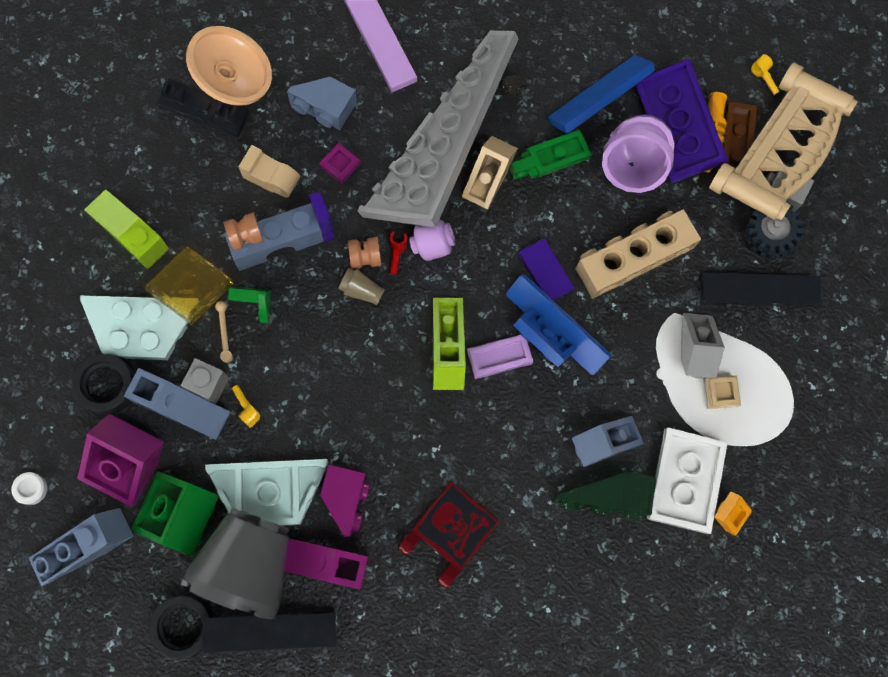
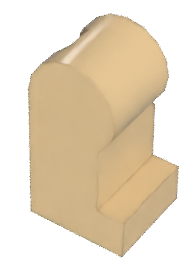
(268, 172)

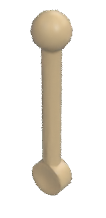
(226, 356)

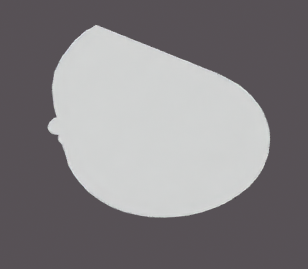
(763, 390)

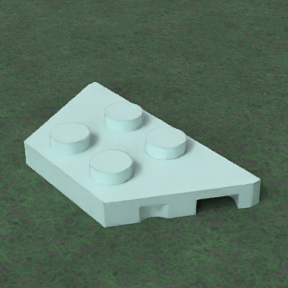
(133, 326)
(270, 490)

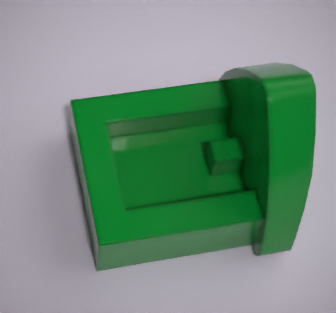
(253, 295)

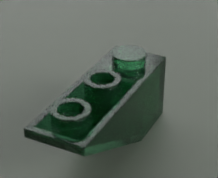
(621, 493)

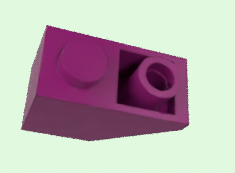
(342, 496)

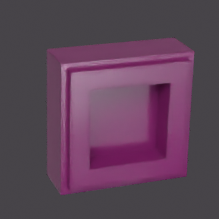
(340, 163)

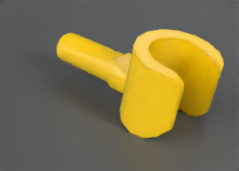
(760, 69)
(249, 414)

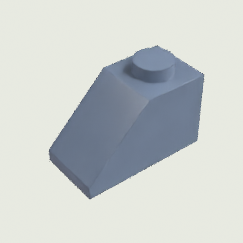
(607, 440)

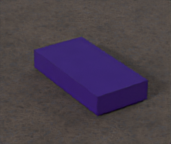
(322, 216)
(546, 270)

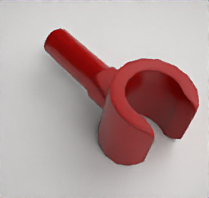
(396, 249)

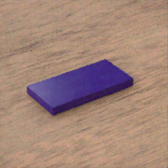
(679, 101)

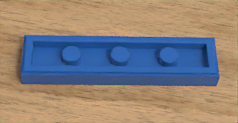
(601, 93)

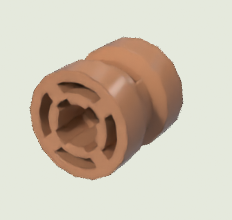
(244, 231)
(364, 253)

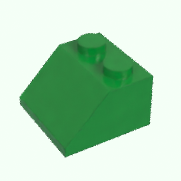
(175, 513)

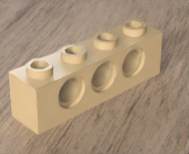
(674, 227)

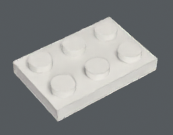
(688, 480)

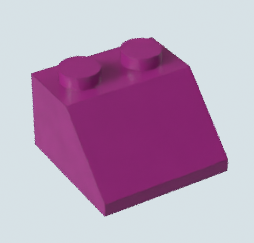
(119, 459)

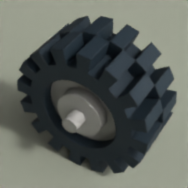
(772, 235)

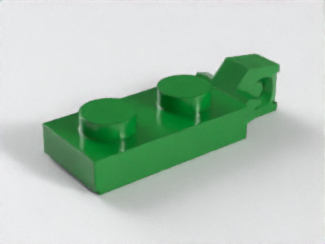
(551, 156)

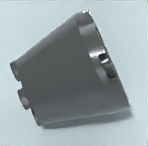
(242, 565)

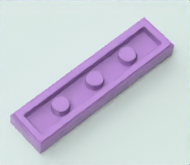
(382, 43)

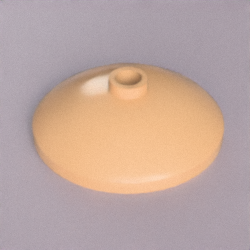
(228, 65)

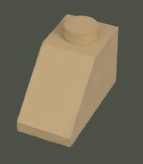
(489, 172)

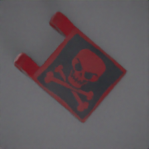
(454, 529)

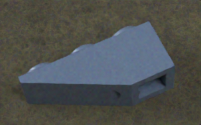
(176, 404)
(81, 545)

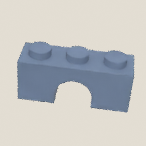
(289, 229)

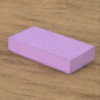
(499, 356)

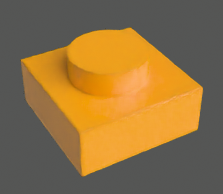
(733, 513)

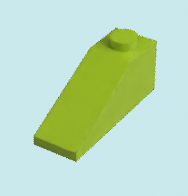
(127, 229)
(448, 344)

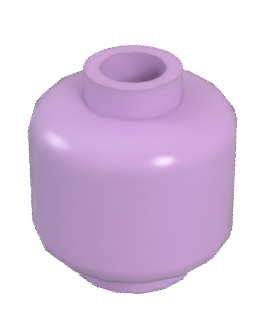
(432, 241)

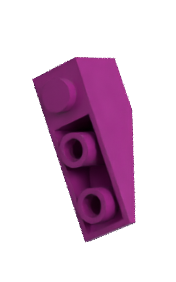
(326, 564)

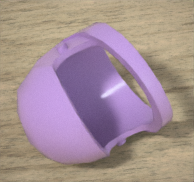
(645, 143)

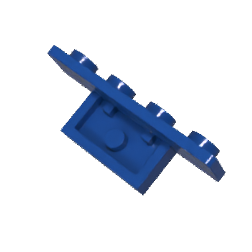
(553, 329)

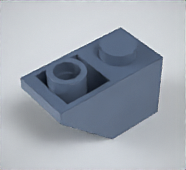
(325, 100)

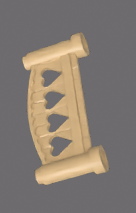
(803, 93)

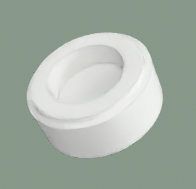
(29, 488)

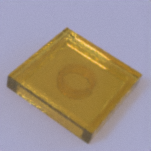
(189, 285)

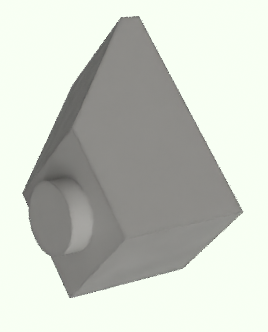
(700, 346)

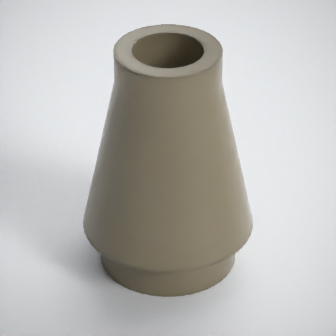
(359, 286)

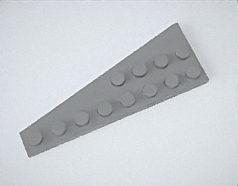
(437, 150)

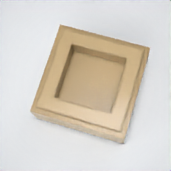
(722, 392)

